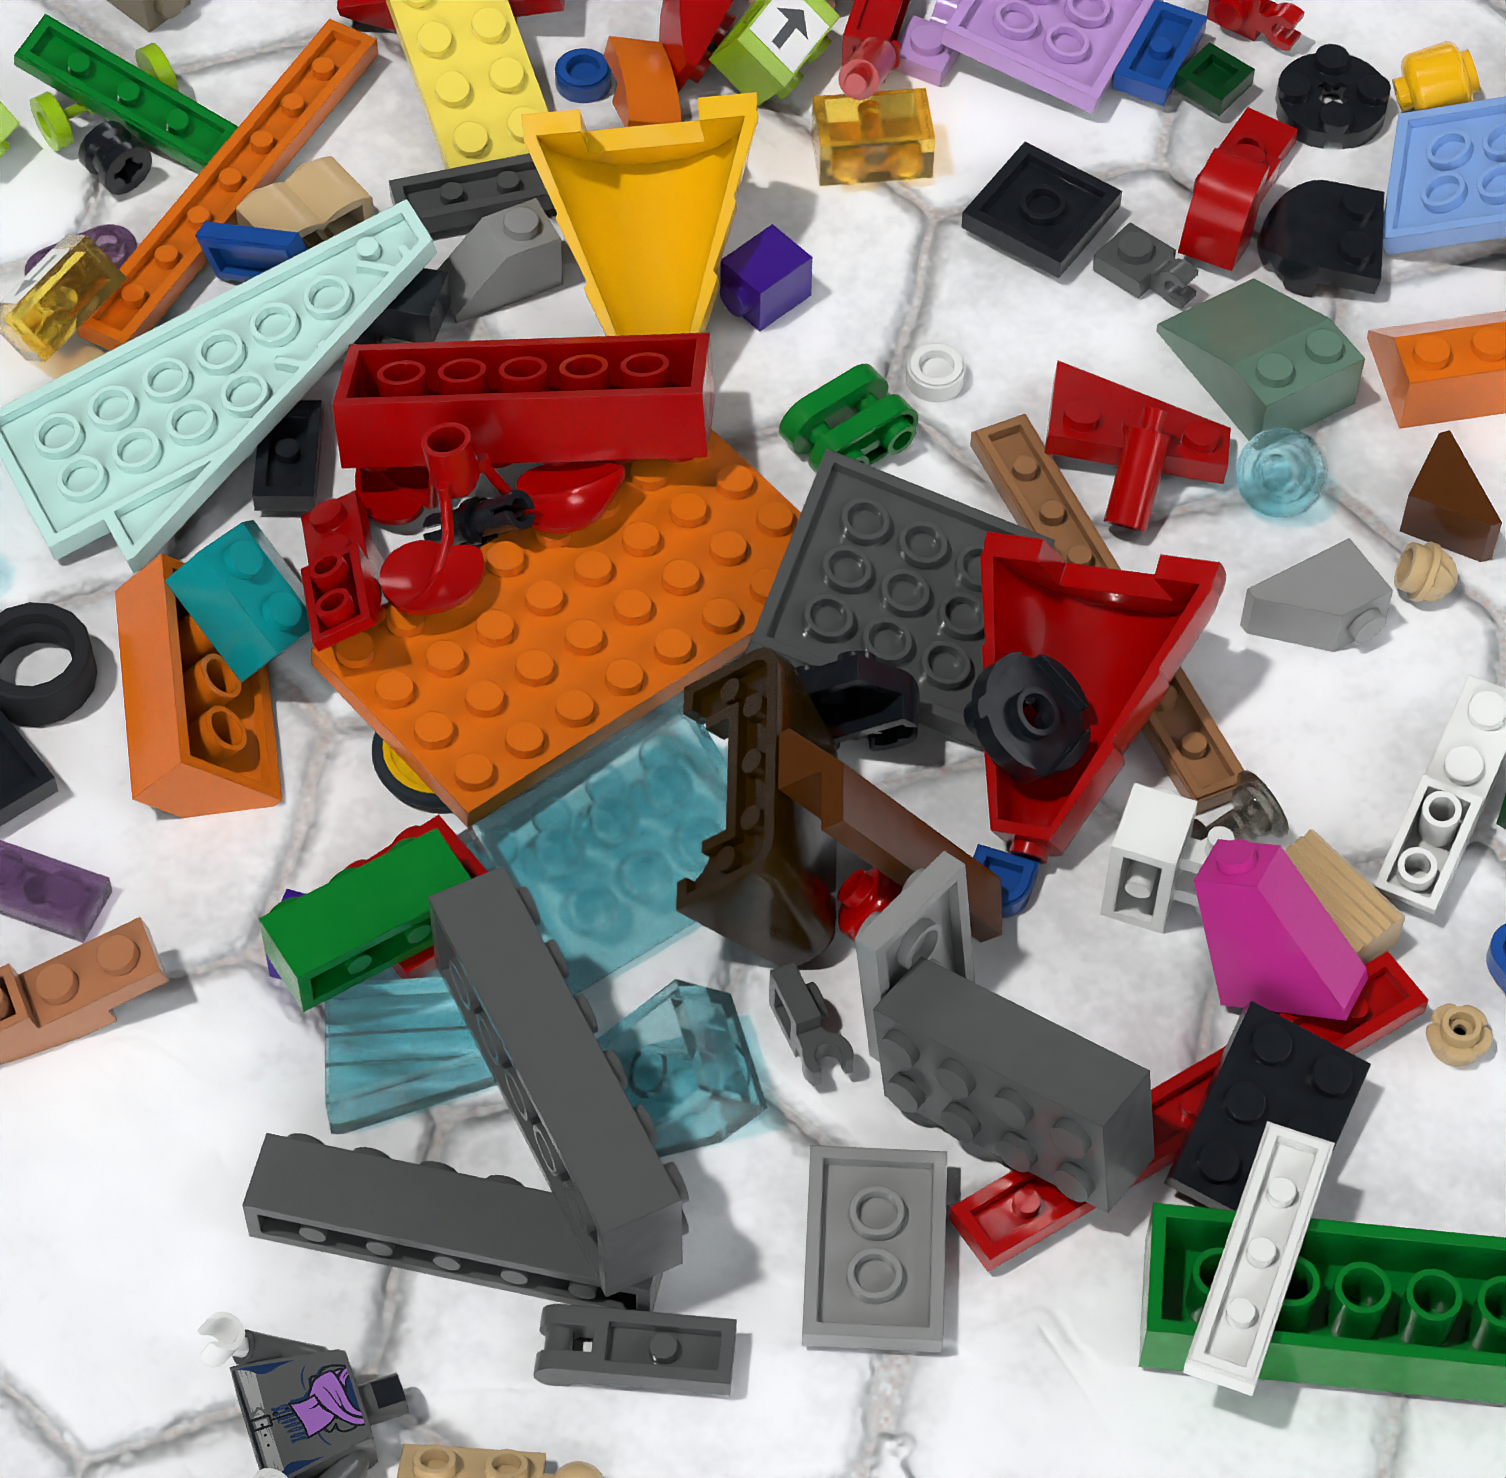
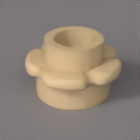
(1455, 1048)

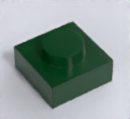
(1214, 79)

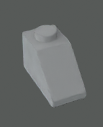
(504, 261)
(1320, 601)

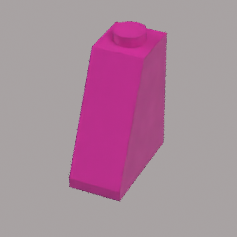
(1273, 935)

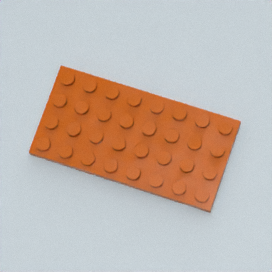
(572, 631)

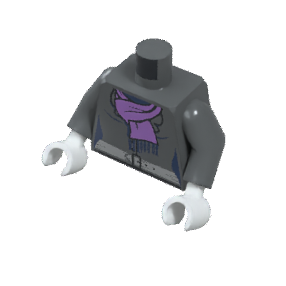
(302, 1402)

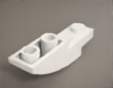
(1448, 799)

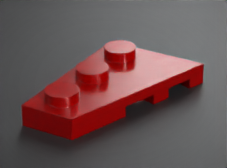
(1093, 416)

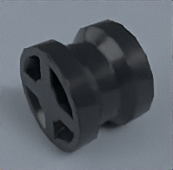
(115, 157)

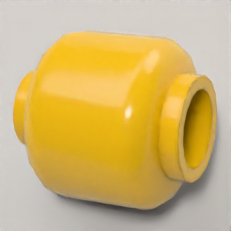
(1436, 78)

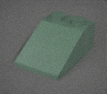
(1266, 358)

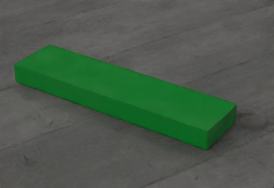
(123, 93)

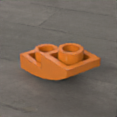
(645, 82)

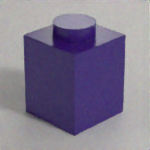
(765, 278)

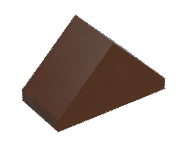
(1451, 504)

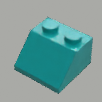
(243, 598)

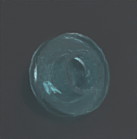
(1281, 472)

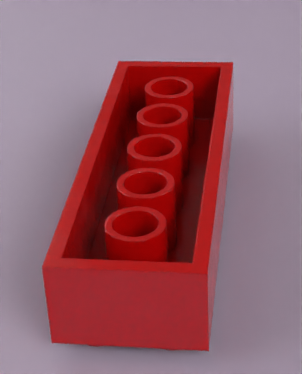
(529, 399)

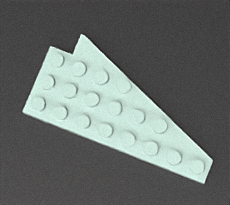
(175, 411)

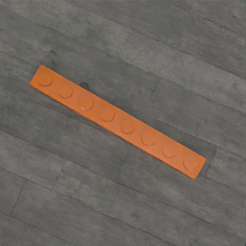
(247, 161)

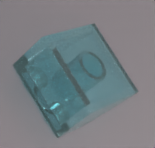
(688, 1066)

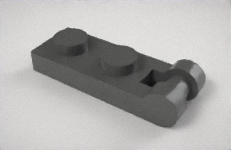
(637, 1349)

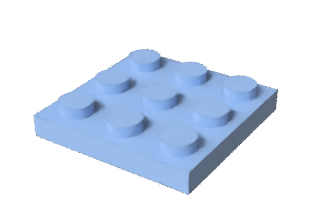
(1447, 177)

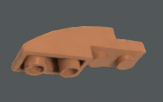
(76, 990)

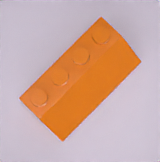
(1443, 368)
(191, 725)

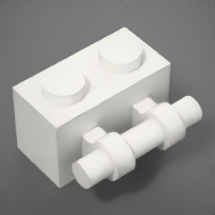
(1155, 858)

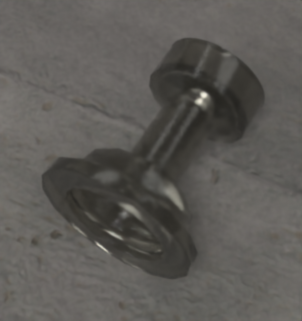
(1252, 810)

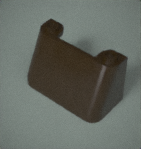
(773, 865)

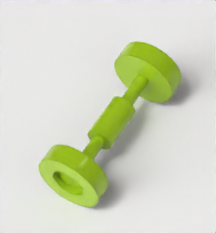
(54, 121)

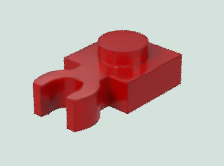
(1255, 17)

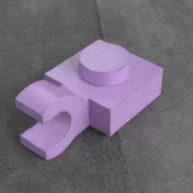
(921, 48)

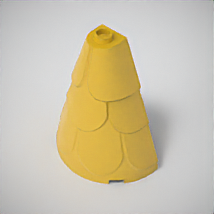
(647, 208)

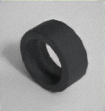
(66, 692)

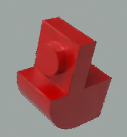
(1227, 204)

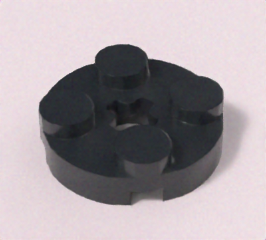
(1338, 75)
(1004, 732)

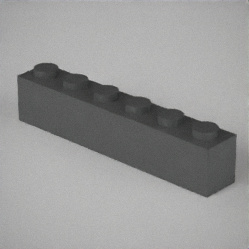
(424, 1221)

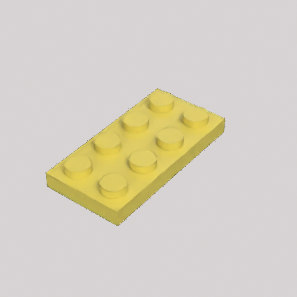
(469, 75)

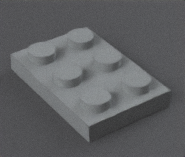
(923, 920)
(875, 1249)

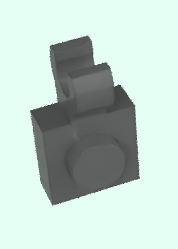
(1144, 262)
(799, 1013)

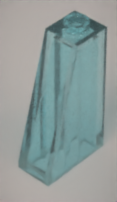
(396, 1052)

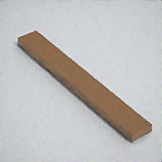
(1043, 502)

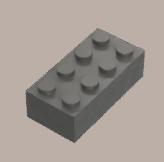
(1015, 1084)

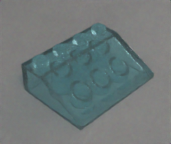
(612, 843)

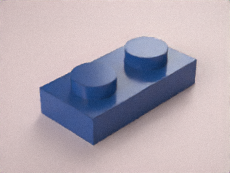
(1159, 51)

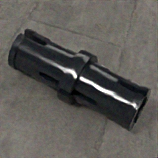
(483, 519)

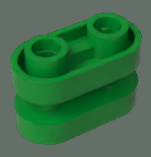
(850, 418)

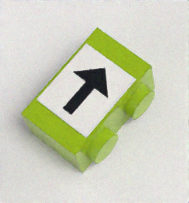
(773, 44)

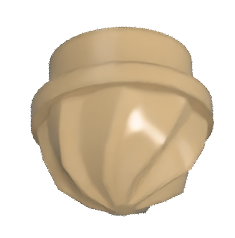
(1425, 572)

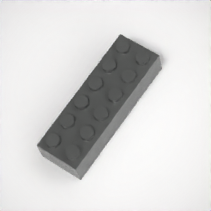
(559, 1080)

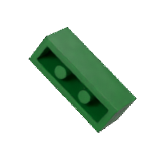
(359, 919)

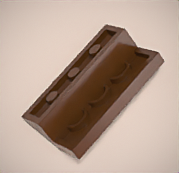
(879, 826)

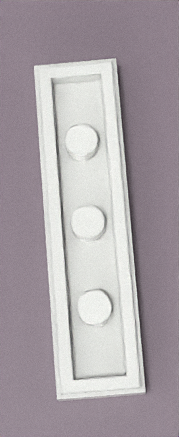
(1259, 1259)

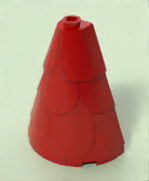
(1120, 642)

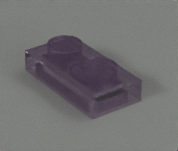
(50, 892)

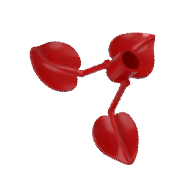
(438, 577)

